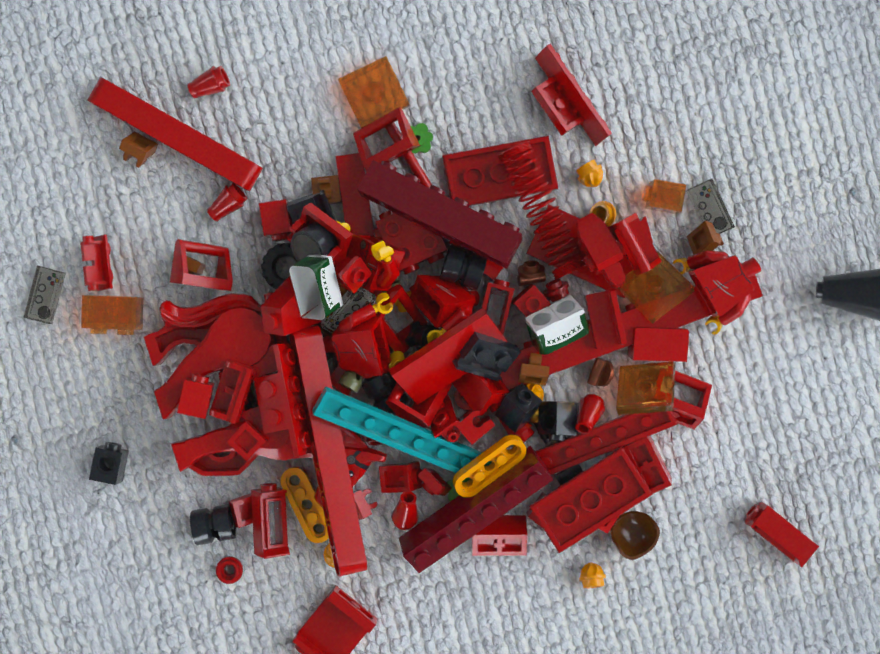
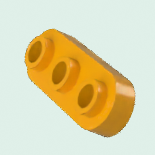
(482, 475)
(296, 494)

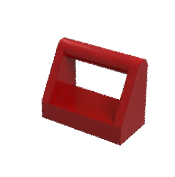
(392, 152)
(637, 244)
(179, 271)
(397, 340)
(686, 413)
(419, 414)

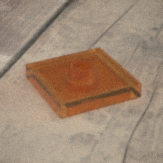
(373, 91)
(656, 290)
(646, 388)

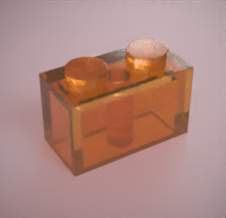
(112, 313)

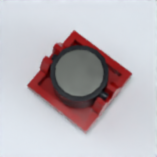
(318, 235)

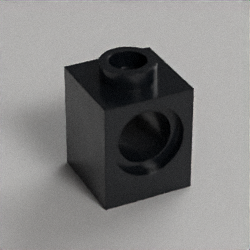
(518, 407)
(557, 419)
(99, 470)

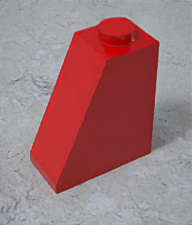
(282, 313)

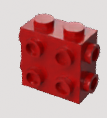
(412, 238)

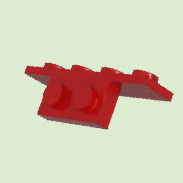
(565, 100)
(281, 401)

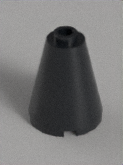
(852, 292)

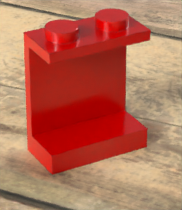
(334, 626)

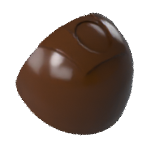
(634, 534)

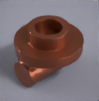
(531, 273)
(601, 373)

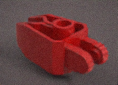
(601, 249)

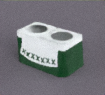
(316, 291)
(557, 325)

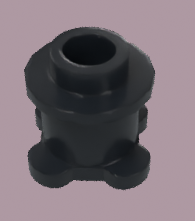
(418, 335)

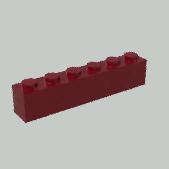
(440, 213)
(469, 515)

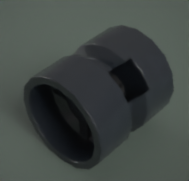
(463, 267)
(373, 387)
(212, 524)

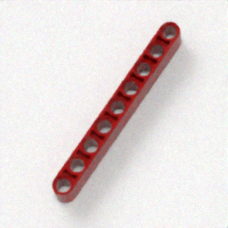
(329, 456)

